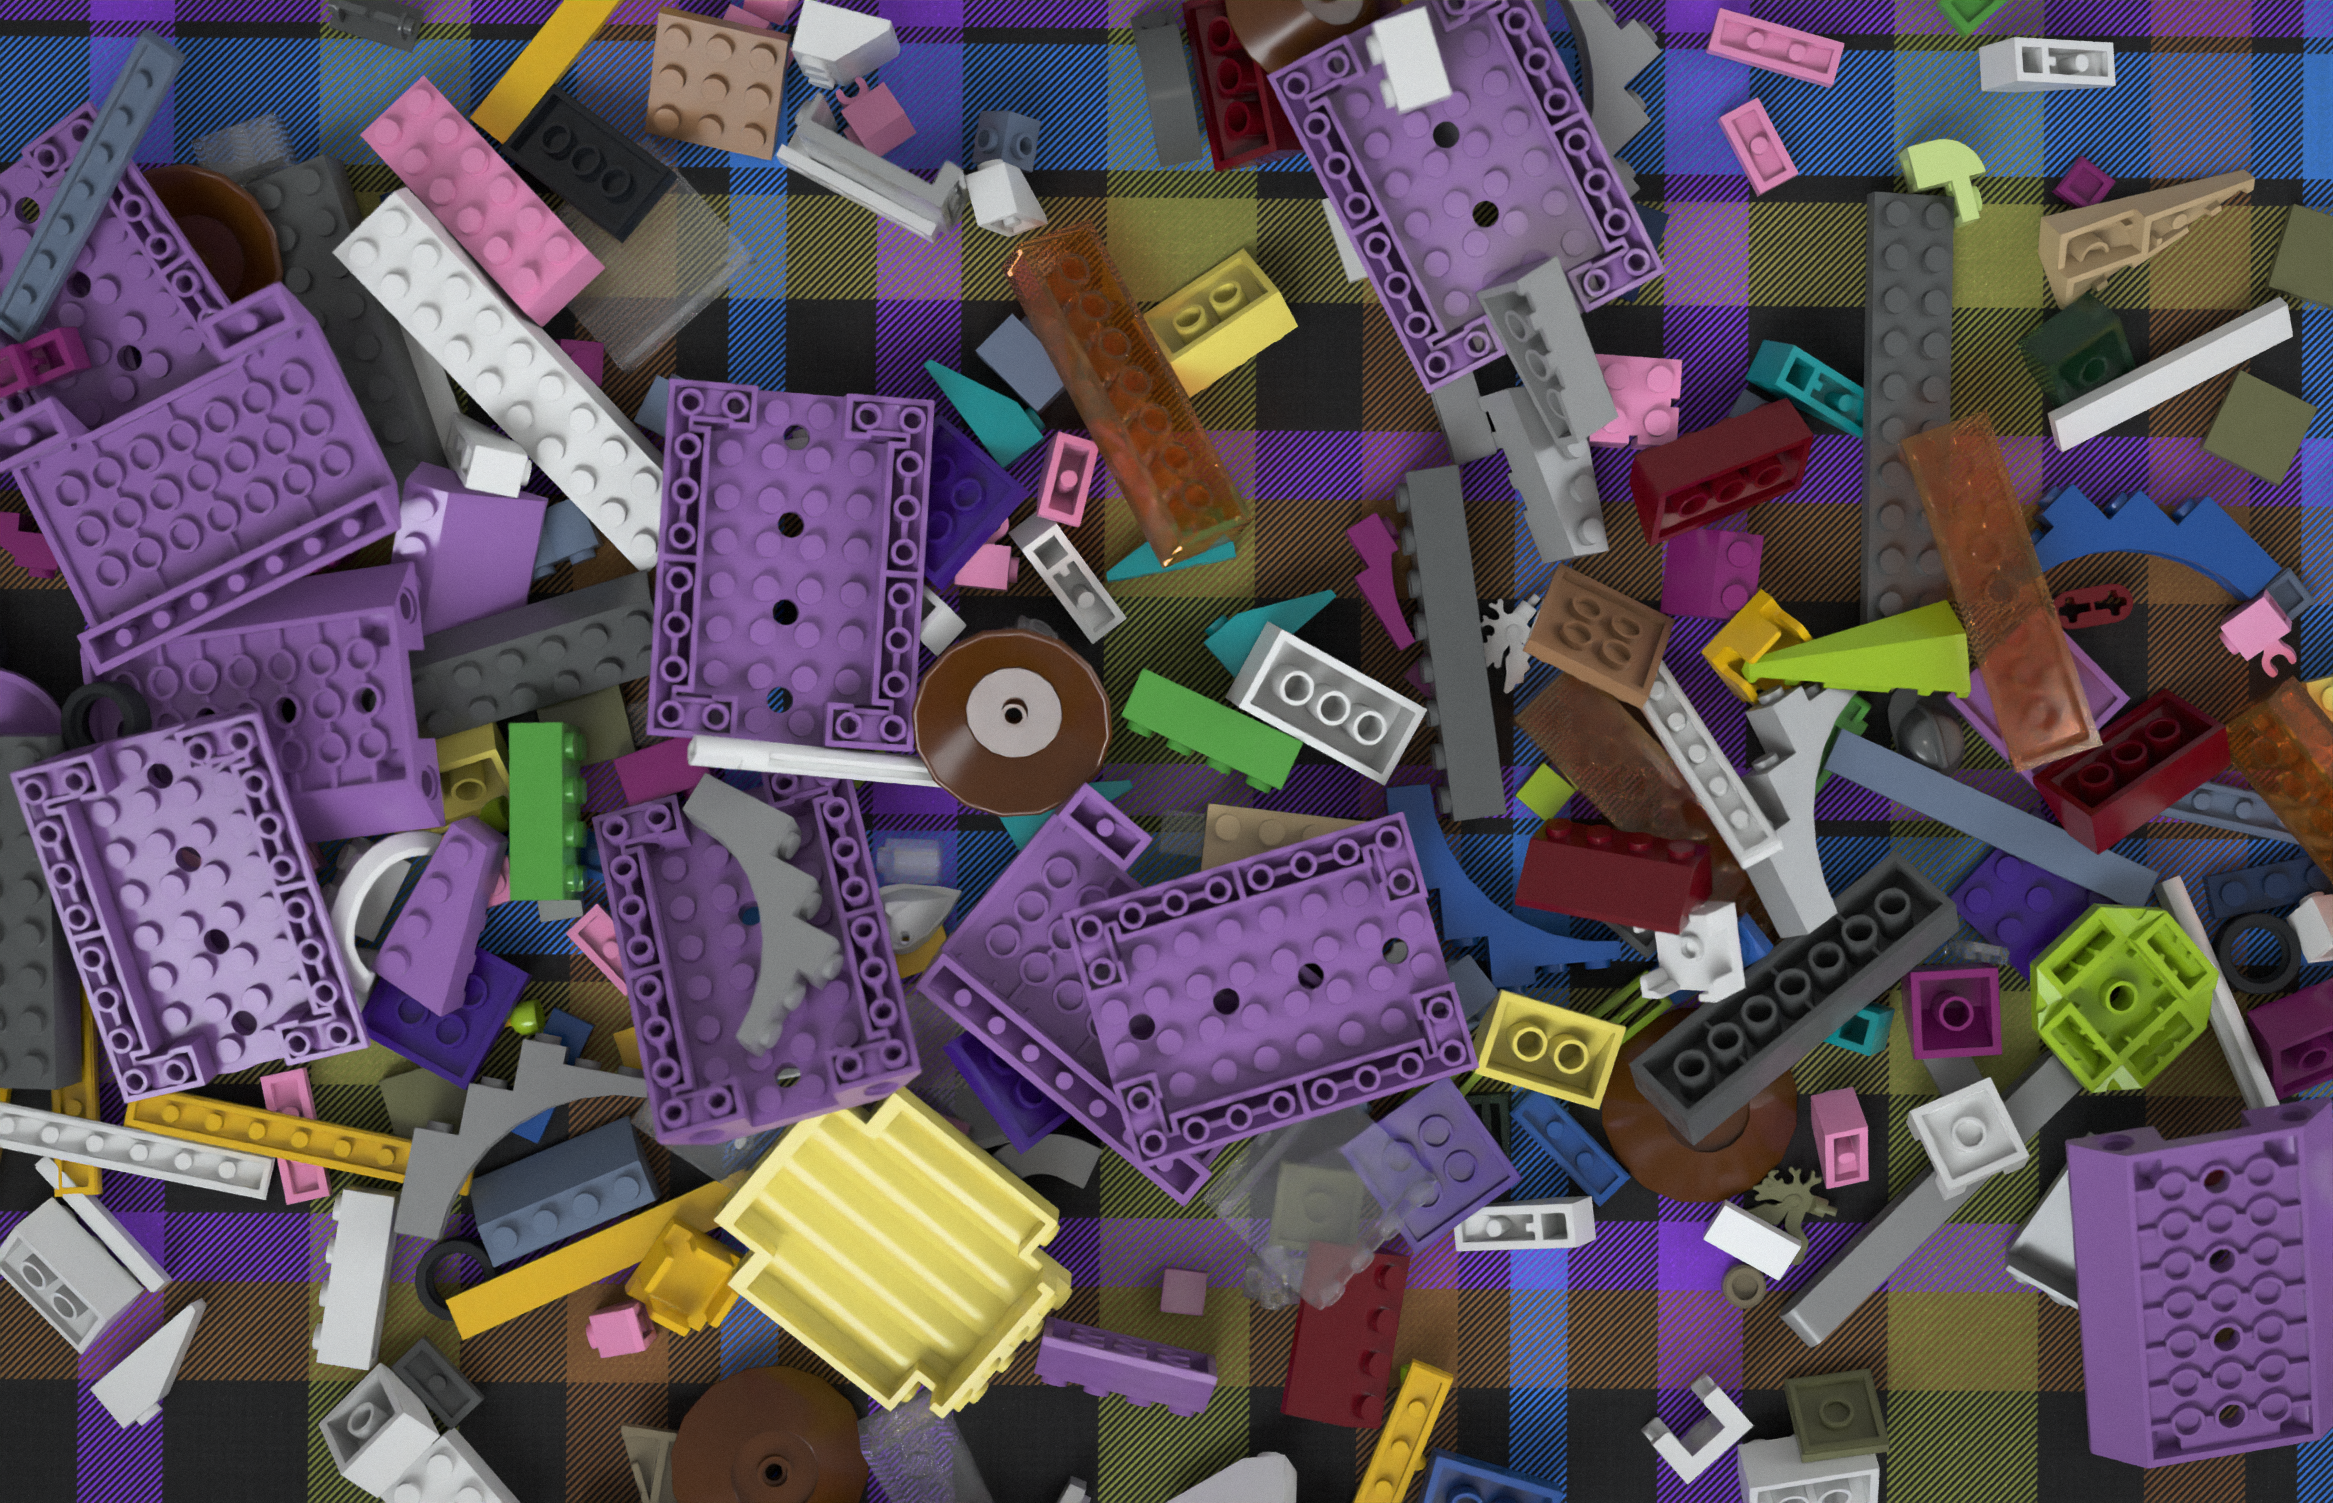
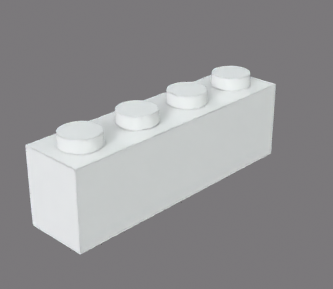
(358, 1277)

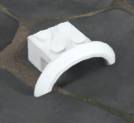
(366, 889)

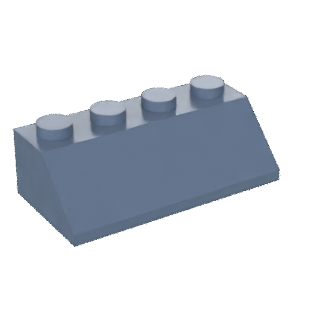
(562, 1191)

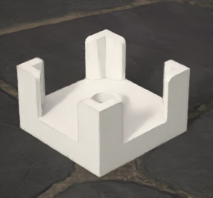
(1700, 957)
(1968, 1137)
(1705, 1439)

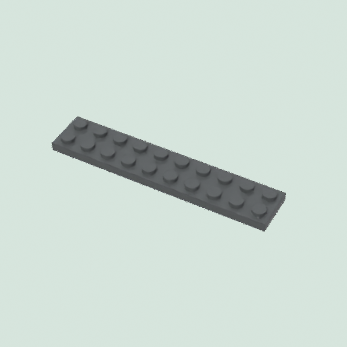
(1903, 393)

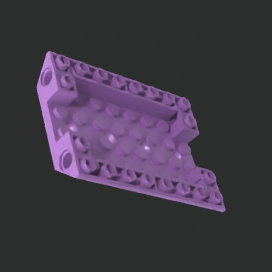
(1413, 202)
(143, 290)
(847, 573)
(320, 648)
(146, 916)
(697, 968)
(1285, 1046)
(2157, 1303)

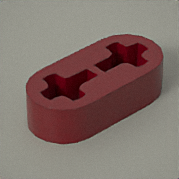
(2087, 597)

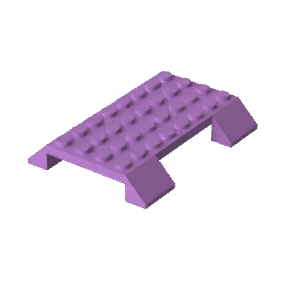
(208, 485)
(1017, 981)

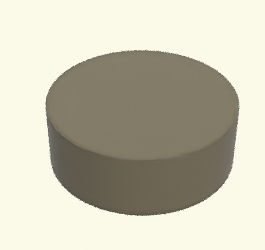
(1743, 1285)

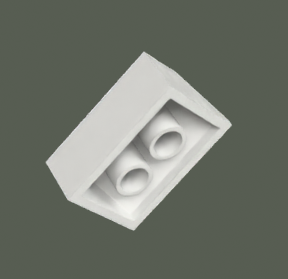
(841, 44)
(67, 1274)
(1775, 1474)

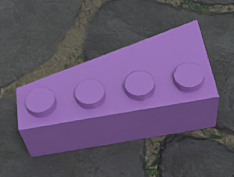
(441, 923)

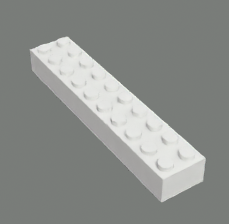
(511, 370)

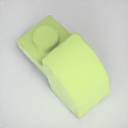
(1949, 166)

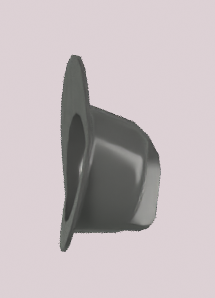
(1926, 730)

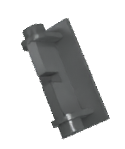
(377, 21)

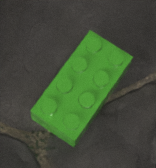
(1210, 729)
(546, 811)

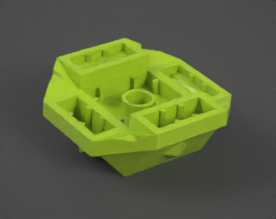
(2159, 1005)

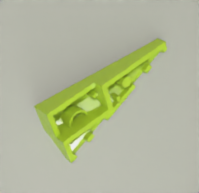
(1907, 651)

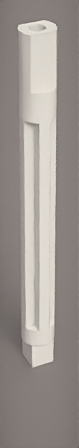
(807, 760)
(2224, 1012)

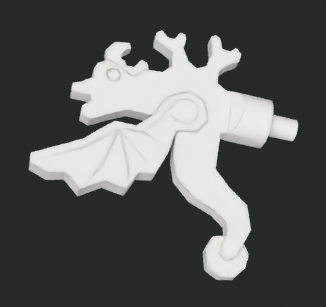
(1510, 631)

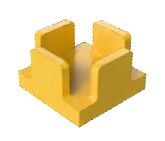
(1752, 632)
(685, 1279)

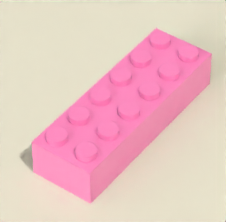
(482, 201)

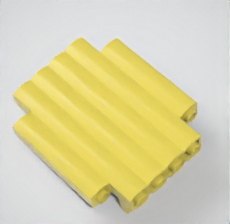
(896, 1250)

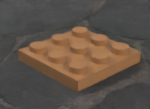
(717, 83)
(1599, 636)

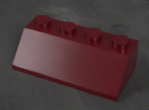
(1237, 99)
(1720, 470)
(2137, 772)
(1615, 875)
(1347, 1349)

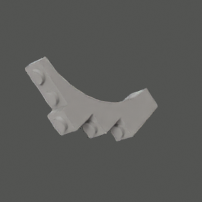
(1608, 60)
(1793, 734)
(785, 896)
(443, 1160)

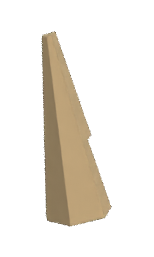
(2098, 240)

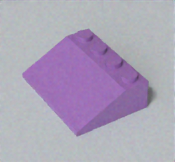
(467, 547)
(1127, 1366)

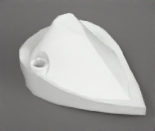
(915, 912)

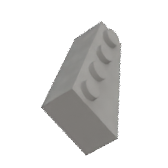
(1550, 348)
(1553, 480)

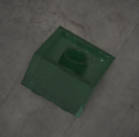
(2077, 350)

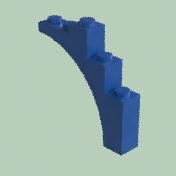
(2198, 536)
(1467, 913)

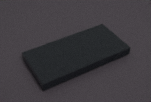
(588, 163)

